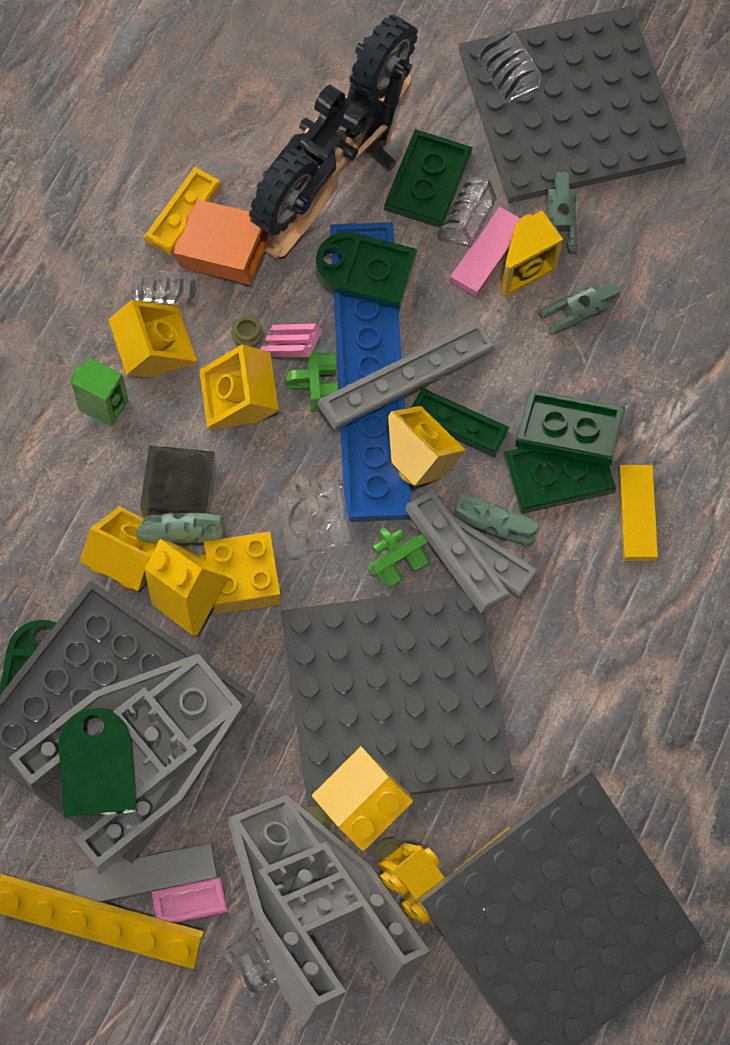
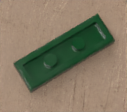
(463, 423)

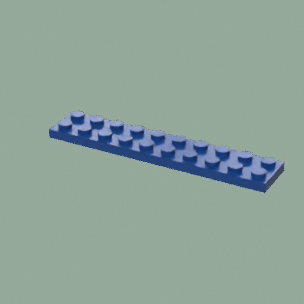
(364, 344)

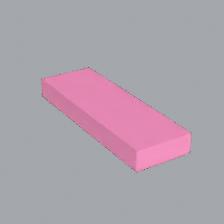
(485, 253)

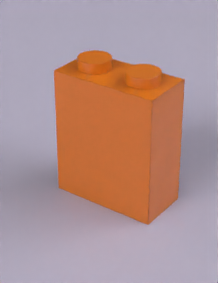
(221, 242)

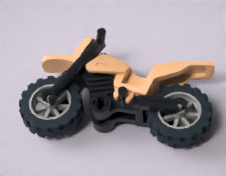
(310, 163)

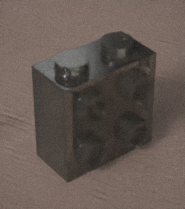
(178, 481)

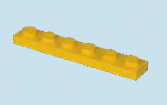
(99, 922)

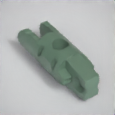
(563, 199)
(592, 298)
(497, 520)
(181, 528)

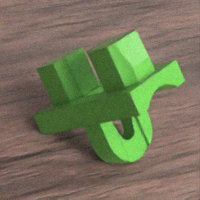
(308, 378)

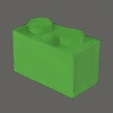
(99, 391)

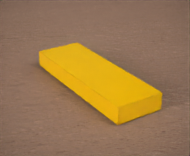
(172, 219)
(638, 513)

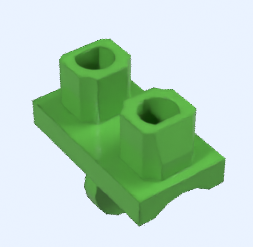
(385, 566)

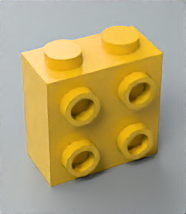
(250, 572)
(411, 874)

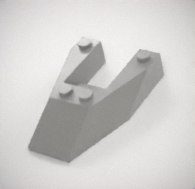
(173, 726)
(306, 882)

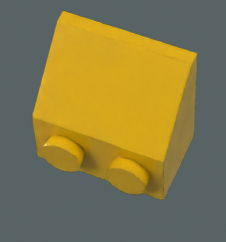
(532, 252)
(151, 338)
(239, 388)
(421, 446)
(116, 551)
(182, 585)
(362, 798)

